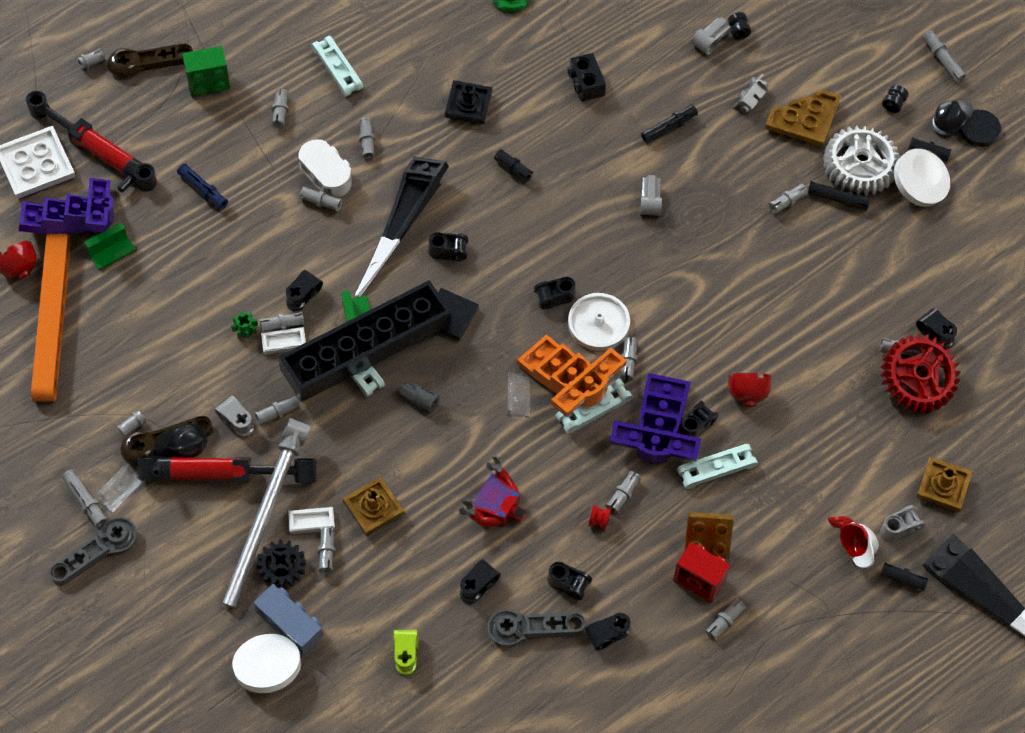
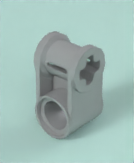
(236, 417)
(904, 521)

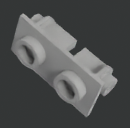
(755, 88)

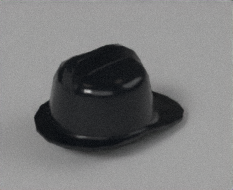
(951, 116)
(181, 442)

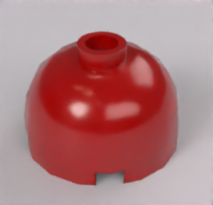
(18, 260)
(749, 387)

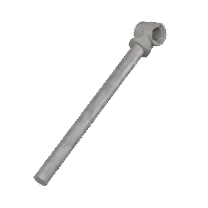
(293, 437)

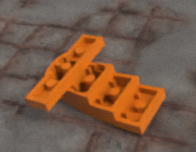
(570, 374)

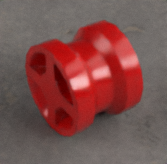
(599, 517)

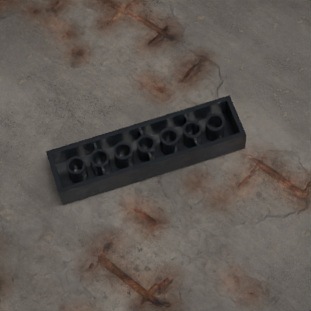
(365, 340)

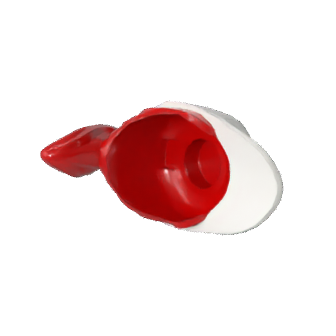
(857, 540)

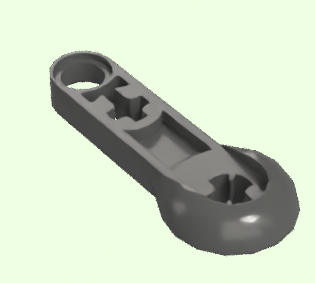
(97, 548)
(530, 626)

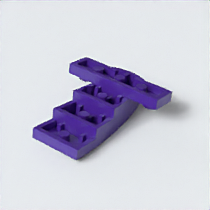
(74, 215)
(659, 423)

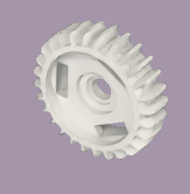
(848, 169)

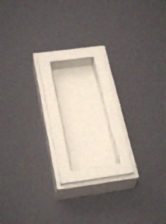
(282, 340)
(310, 520)

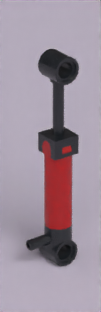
(83, 136)
(236, 469)

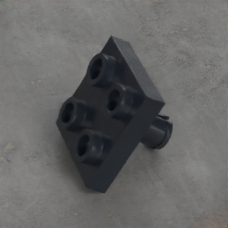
(468, 102)

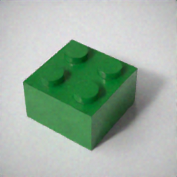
(206, 71)

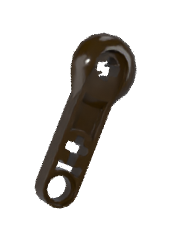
(145, 59)
(148, 440)

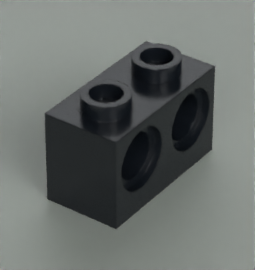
(589, 75)

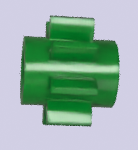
(244, 325)

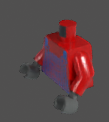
(496, 500)

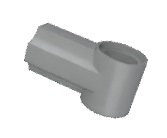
(708, 38)
(650, 200)

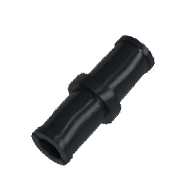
(941, 152)
(513, 165)
(903, 576)

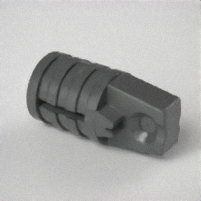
(420, 396)

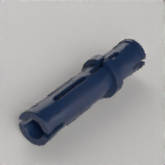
(208, 192)

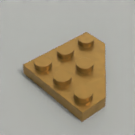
(805, 118)

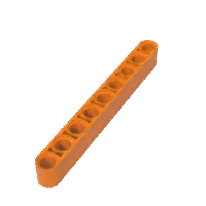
(51, 318)

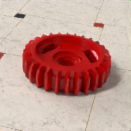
(904, 371)

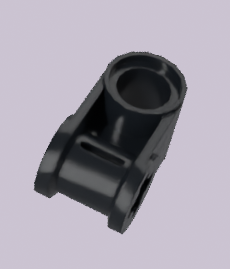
(449, 246)
(302, 290)
(554, 292)
(936, 325)
(699, 419)
(480, 579)
(570, 581)
(604, 632)

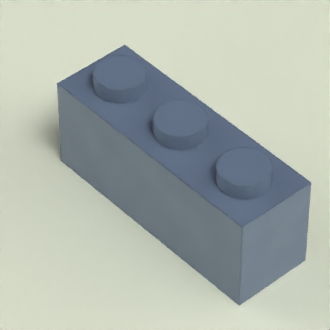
(288, 618)

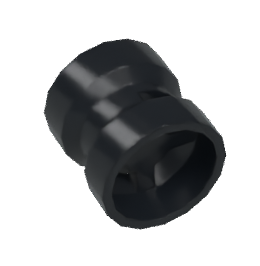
(738, 23)
(896, 95)

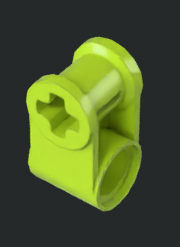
(406, 649)

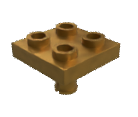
(944, 484)
(373, 506)
(710, 531)

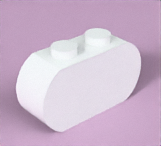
(325, 168)

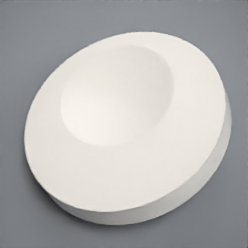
(922, 177)
(599, 321)
(266, 663)

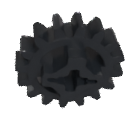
(281, 573)

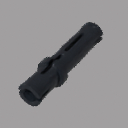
(687, 113)
(838, 195)

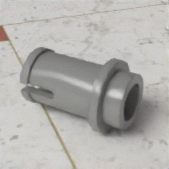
(90, 59)
(131, 423)

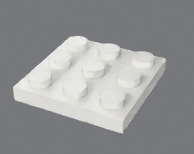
(35, 162)

